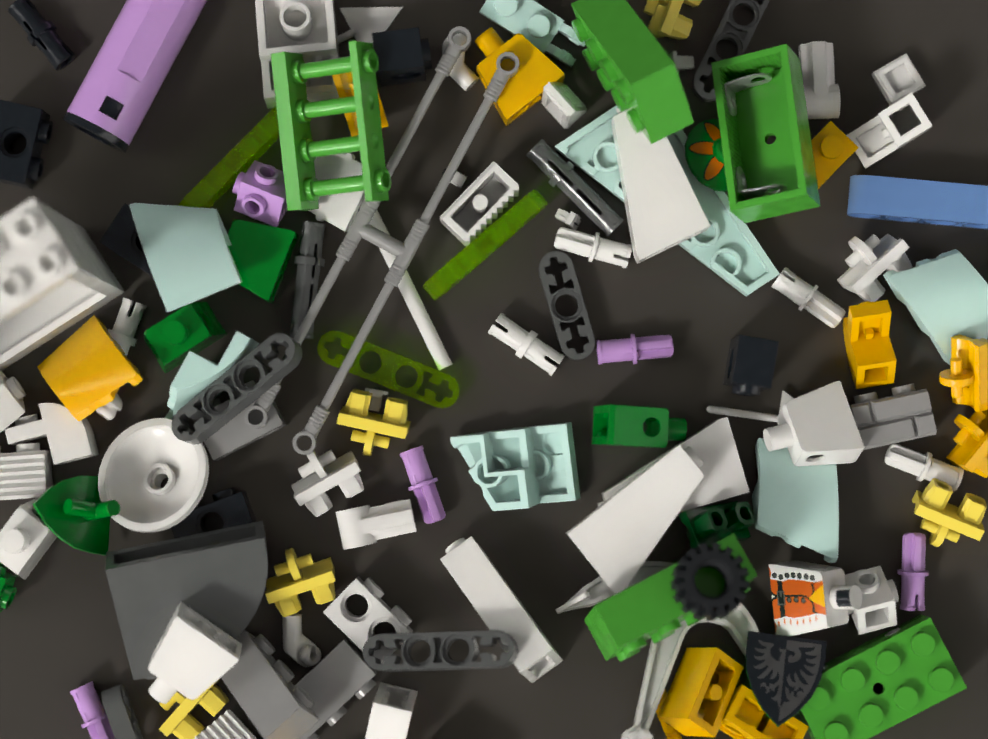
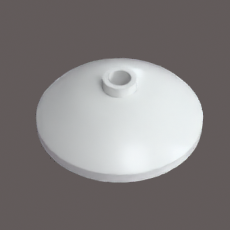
(138, 465)

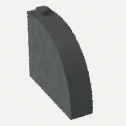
(211, 572)

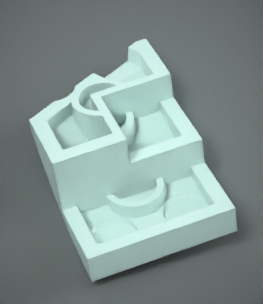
(185, 251)
(944, 298)
(199, 372)
(522, 465)
(797, 501)

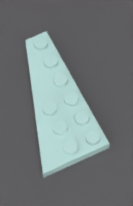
(728, 243)

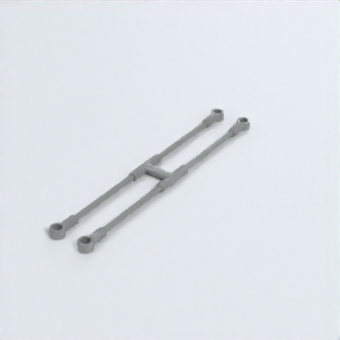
(404, 251)

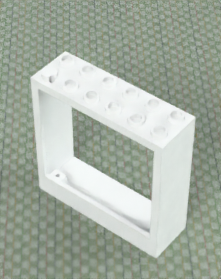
(46, 278)

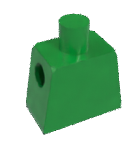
(261, 255)
(183, 332)
(624, 426)

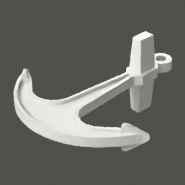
(662, 654)

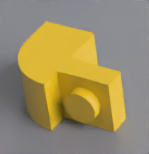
(869, 344)

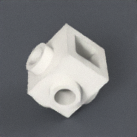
(878, 601)

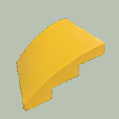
(88, 369)

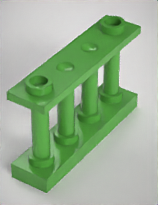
(294, 119)

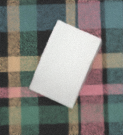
(299, 28)

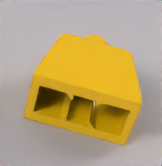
(527, 85)

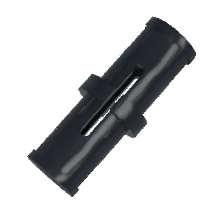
(42, 33)

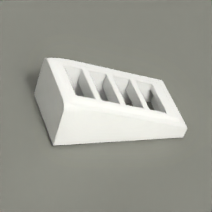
(562, 103)

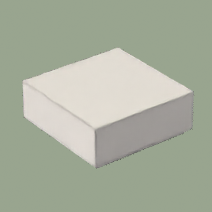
(898, 79)

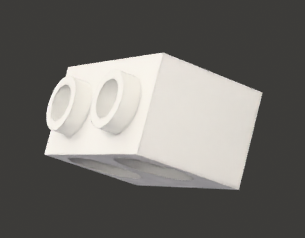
(362, 627)

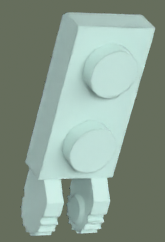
(534, 23)

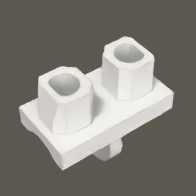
(870, 261)
(323, 474)

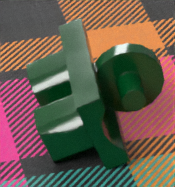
(718, 522)

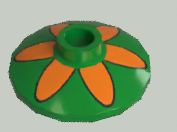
(705, 155)

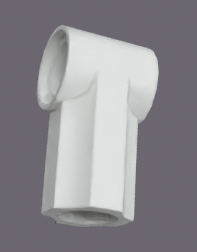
(818, 76)
(368, 524)

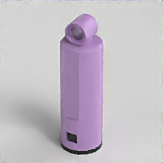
(131, 69)

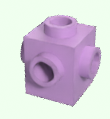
(261, 193)

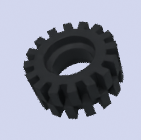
(727, 565)

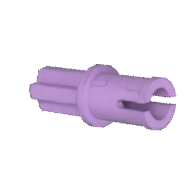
(634, 348)
(423, 485)
(913, 571)
(92, 712)

